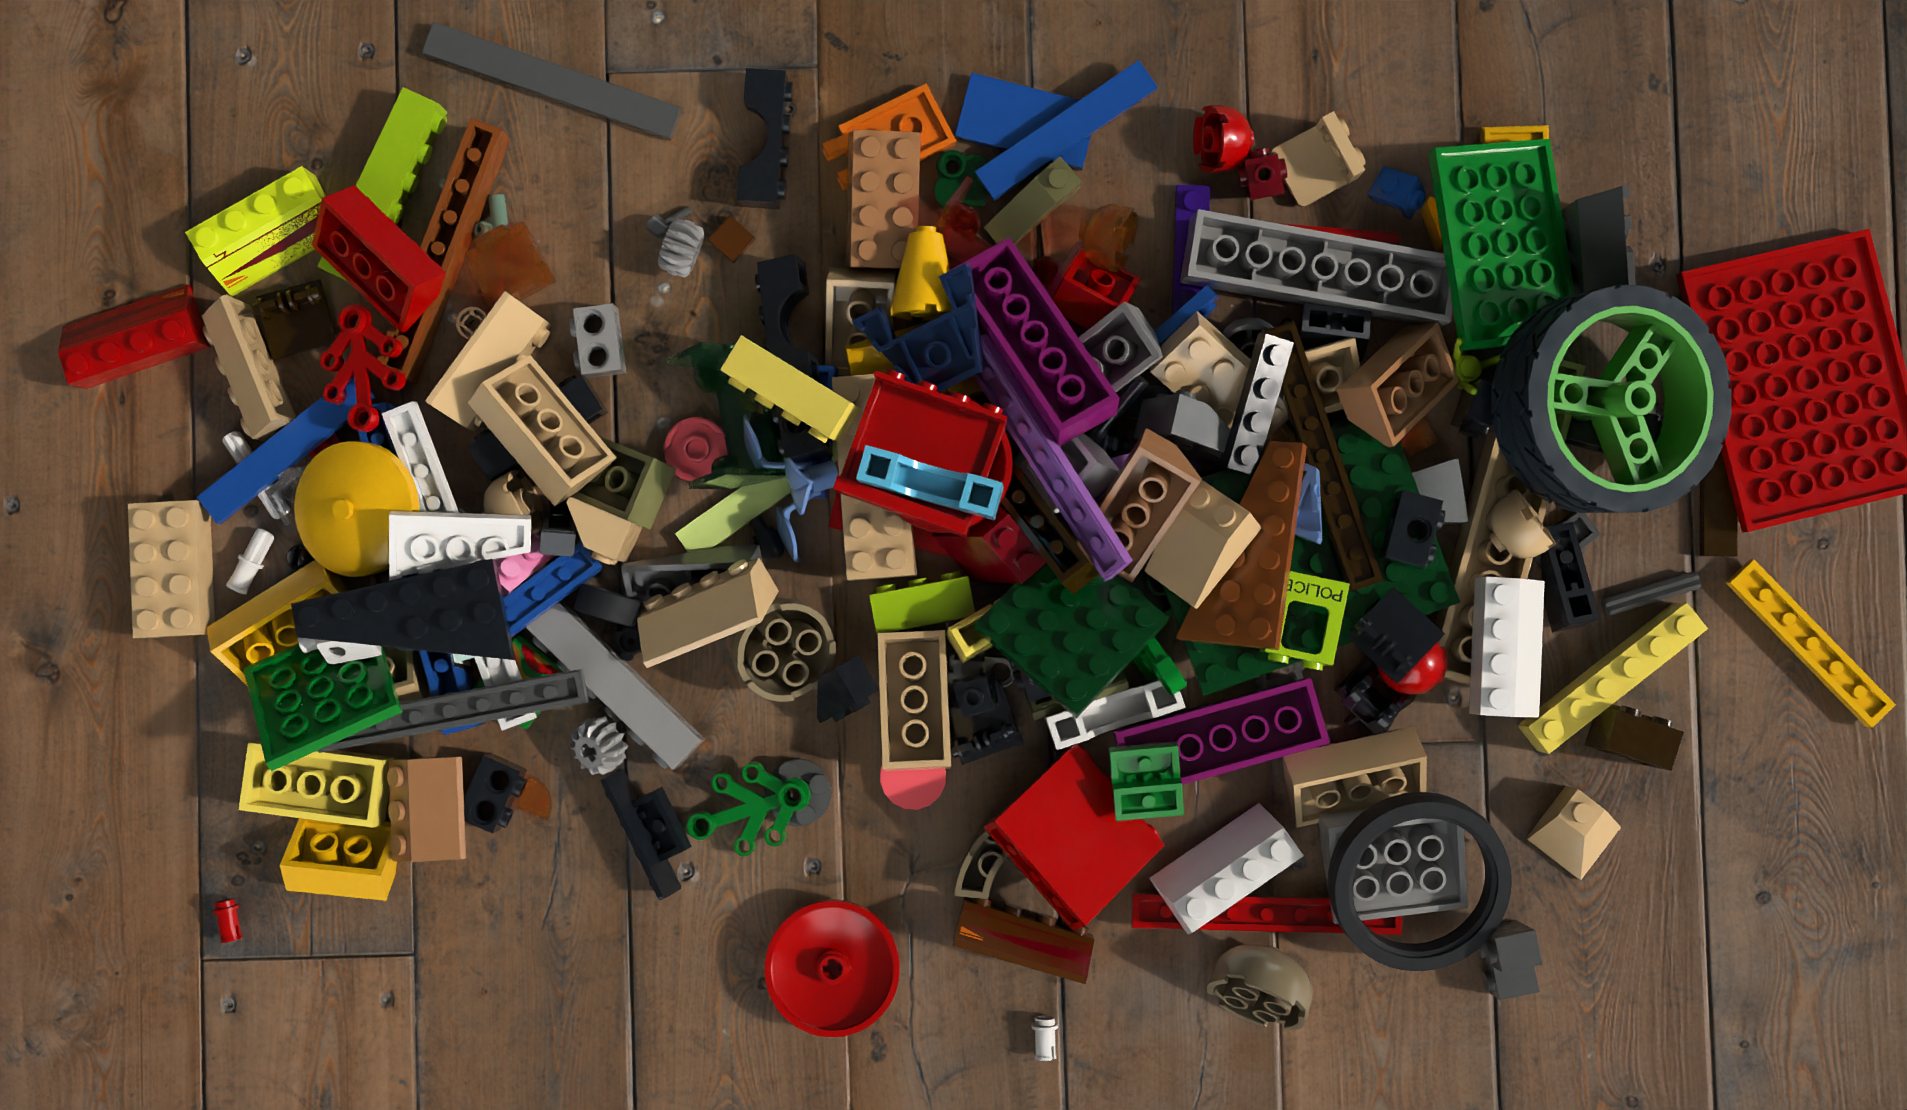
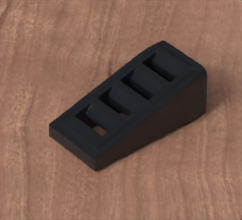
(557, 530)

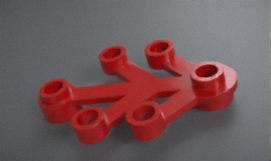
(358, 365)

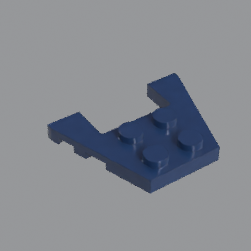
(940, 350)

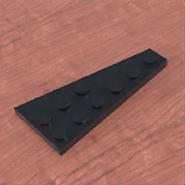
(435, 612)

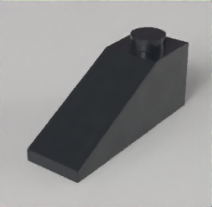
(1567, 585)

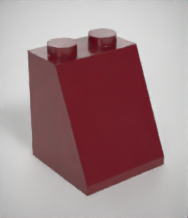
(993, 551)

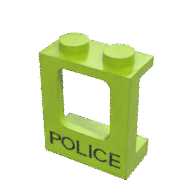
(1318, 592)

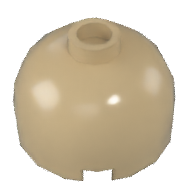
(513, 497)
(1518, 527)

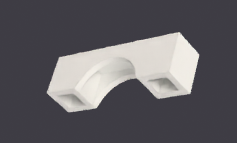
(1111, 712)

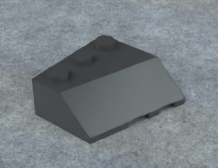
(1597, 240)

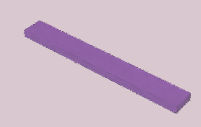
(1051, 465)

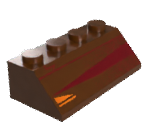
(1024, 939)

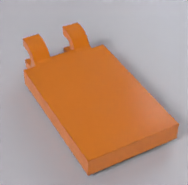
(907, 113)

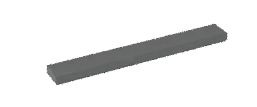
(552, 81)
(475, 707)

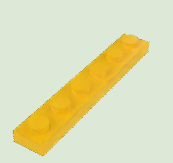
(1810, 643)

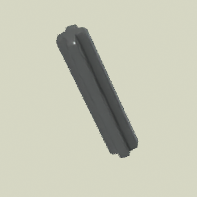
(1651, 593)

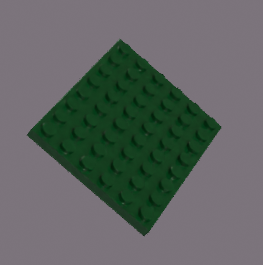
(1375, 477)

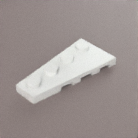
(441, 540)

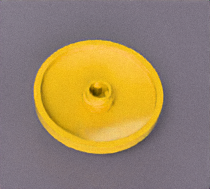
(347, 504)

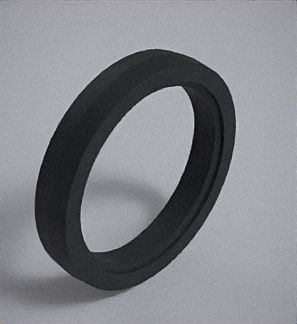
(1456, 944)

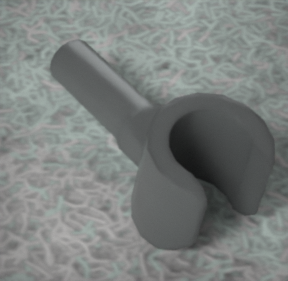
(659, 226)

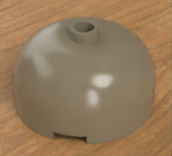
(793, 660)
(1266, 976)

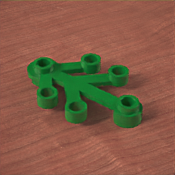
(754, 806)

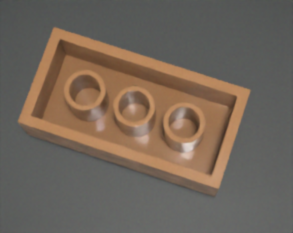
(881, 196)

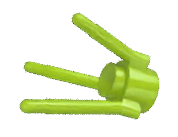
(1469, 367)

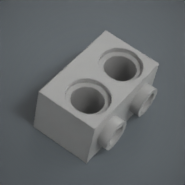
(607, 339)

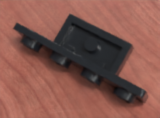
(650, 829)

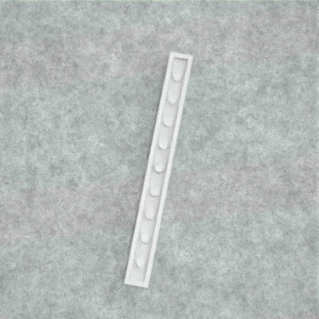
(434, 494)

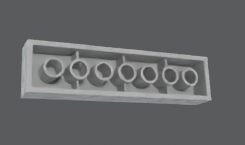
(1316, 268)

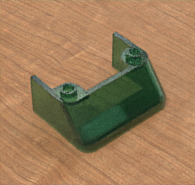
(736, 467)

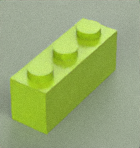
(921, 603)

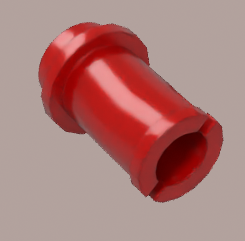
(227, 920)

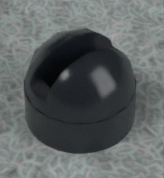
(304, 557)

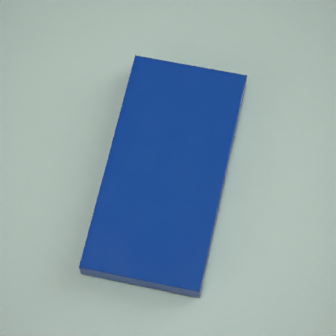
(1006, 112)

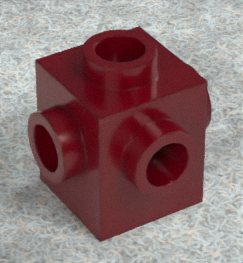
(1268, 185)

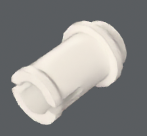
(1045, 1037)

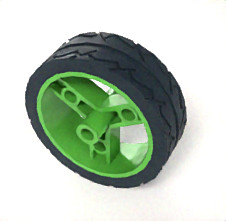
(1661, 339)

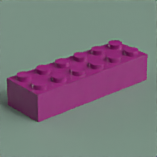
(1039, 344)
(1237, 730)

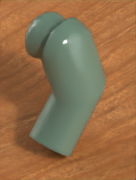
(497, 215)

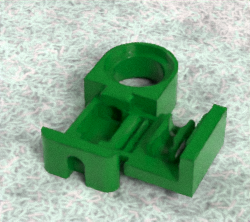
(1154, 663)

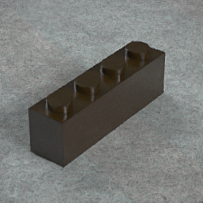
(1048, 533)

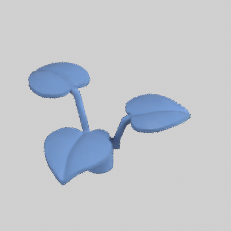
(813, 479)

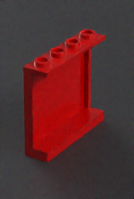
(927, 429)
(1069, 840)

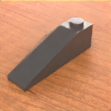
(664, 574)

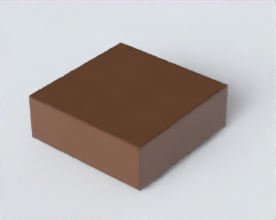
(732, 239)

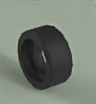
(608, 605)

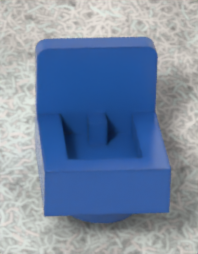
(1398, 191)

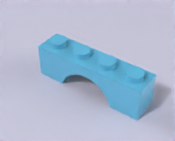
(929, 483)

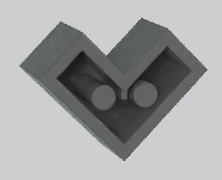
(1511, 961)

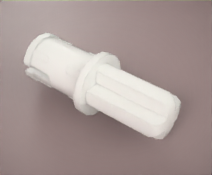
(250, 561)

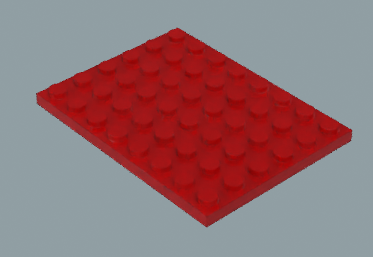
(1809, 376)

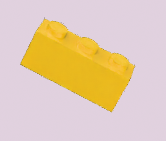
(339, 860)

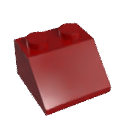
(1093, 292)

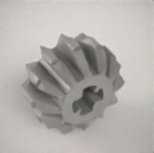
(681, 247)
(598, 745)

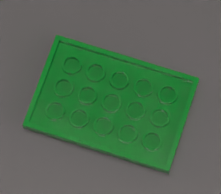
(1500, 235)

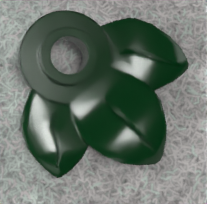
(950, 182)

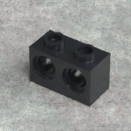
(485, 789)

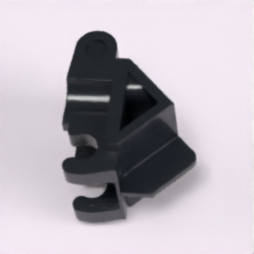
(1366, 702)

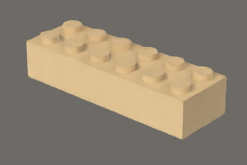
(875, 539)

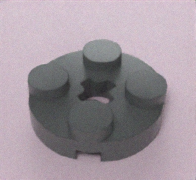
(818, 784)

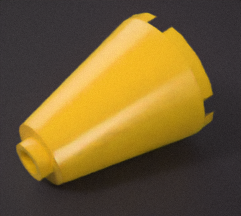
(918, 285)

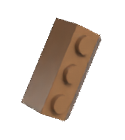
(426, 808)

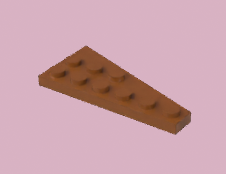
(1251, 596)

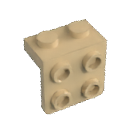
(1320, 160)

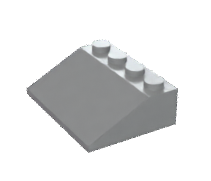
(1405, 869)

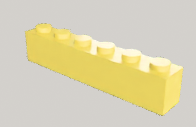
(1612, 676)

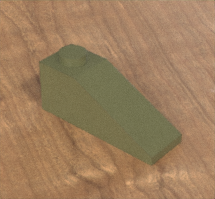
(1034, 202)

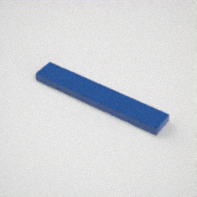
(1066, 130)
(277, 455)

